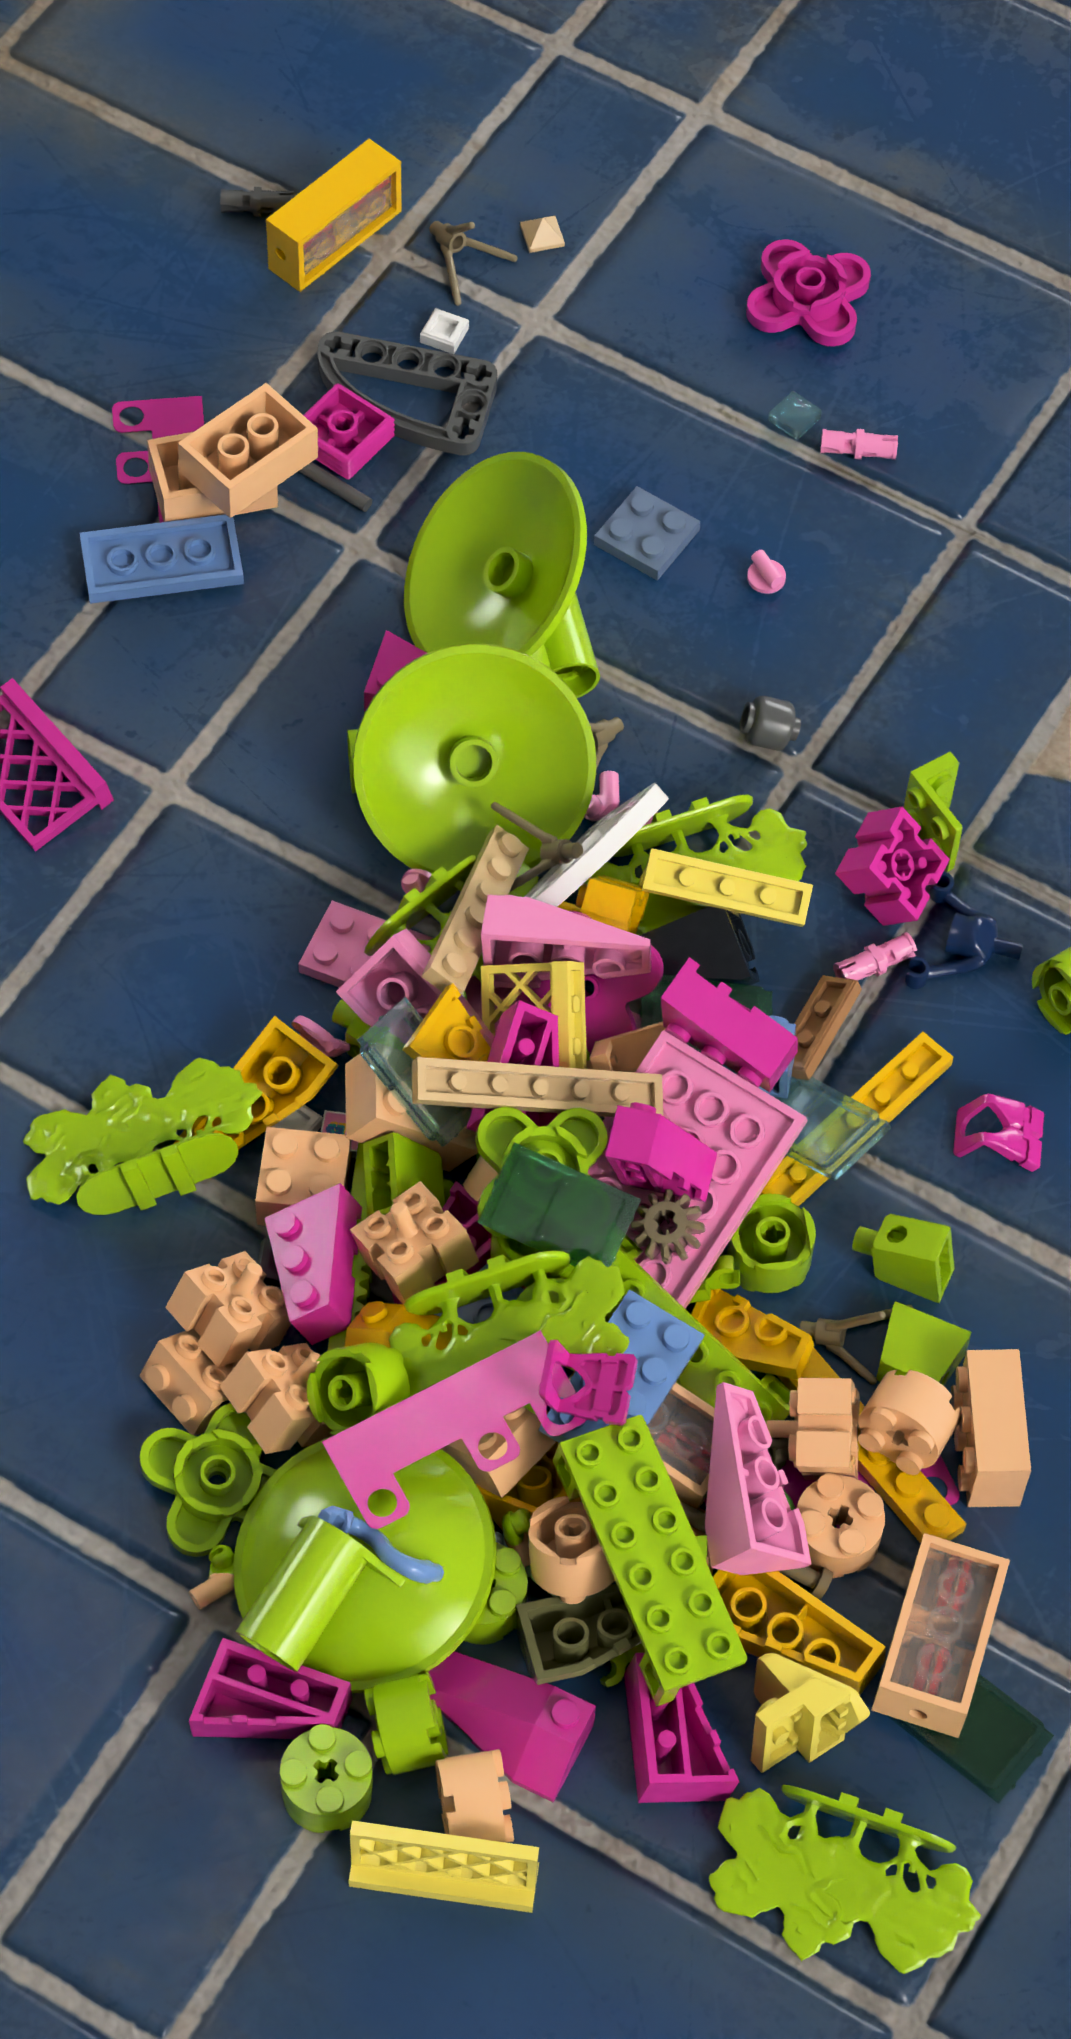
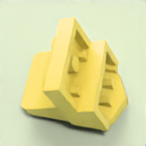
(800, 1711)

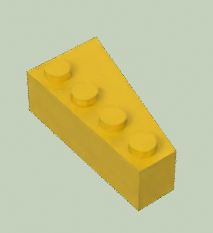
(787, 1620)

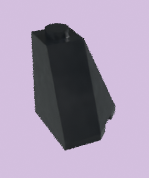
(710, 938)

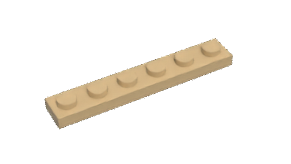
(460, 940)
(530, 1086)

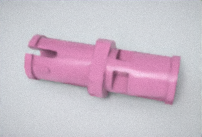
(859, 444)
(876, 958)

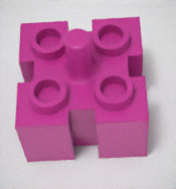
(892, 866)

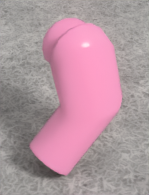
(607, 799)

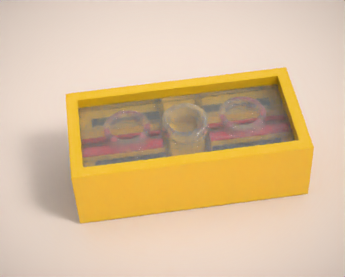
(334, 215)

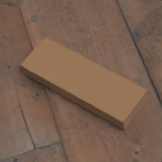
(821, 1021)

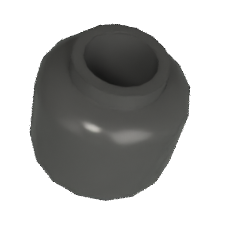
(769, 723)

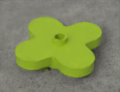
(572, 1138)
(183, 1467)

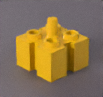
(611, 902)

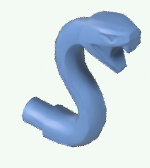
(417, 1570)

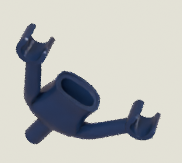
(970, 936)

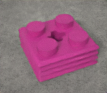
(348, 430)

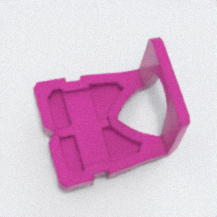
(1015, 1141)
(605, 1389)

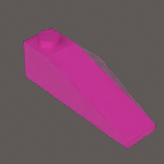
(531, 1724)

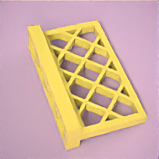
(726, 887)
(566, 1000)
(443, 1866)

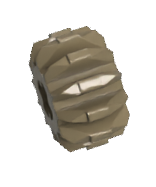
(682, 1216)

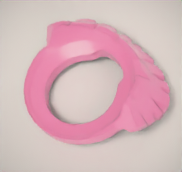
(319, 1037)

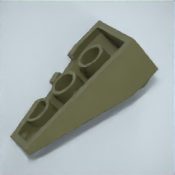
(574, 1638)

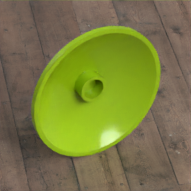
(505, 567)
(468, 733)
(330, 1600)

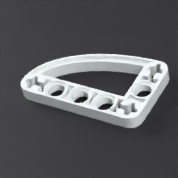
(599, 845)

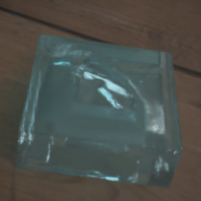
(794, 415)

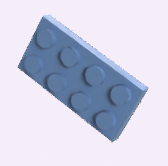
(161, 558)
(662, 1351)

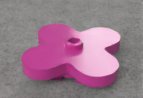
(808, 292)
(608, 1006)

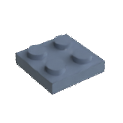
(647, 533)

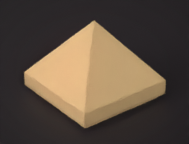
(542, 234)

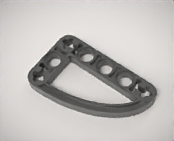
(423, 375)

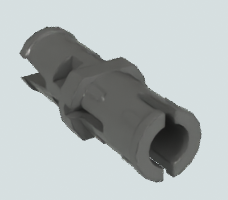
(255, 201)

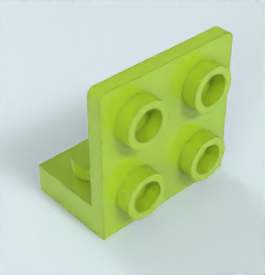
(929, 801)

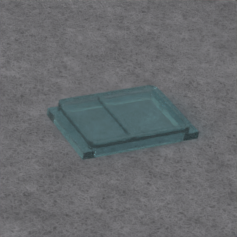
(384, 1054)
(836, 1128)

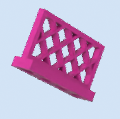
(58, 753)

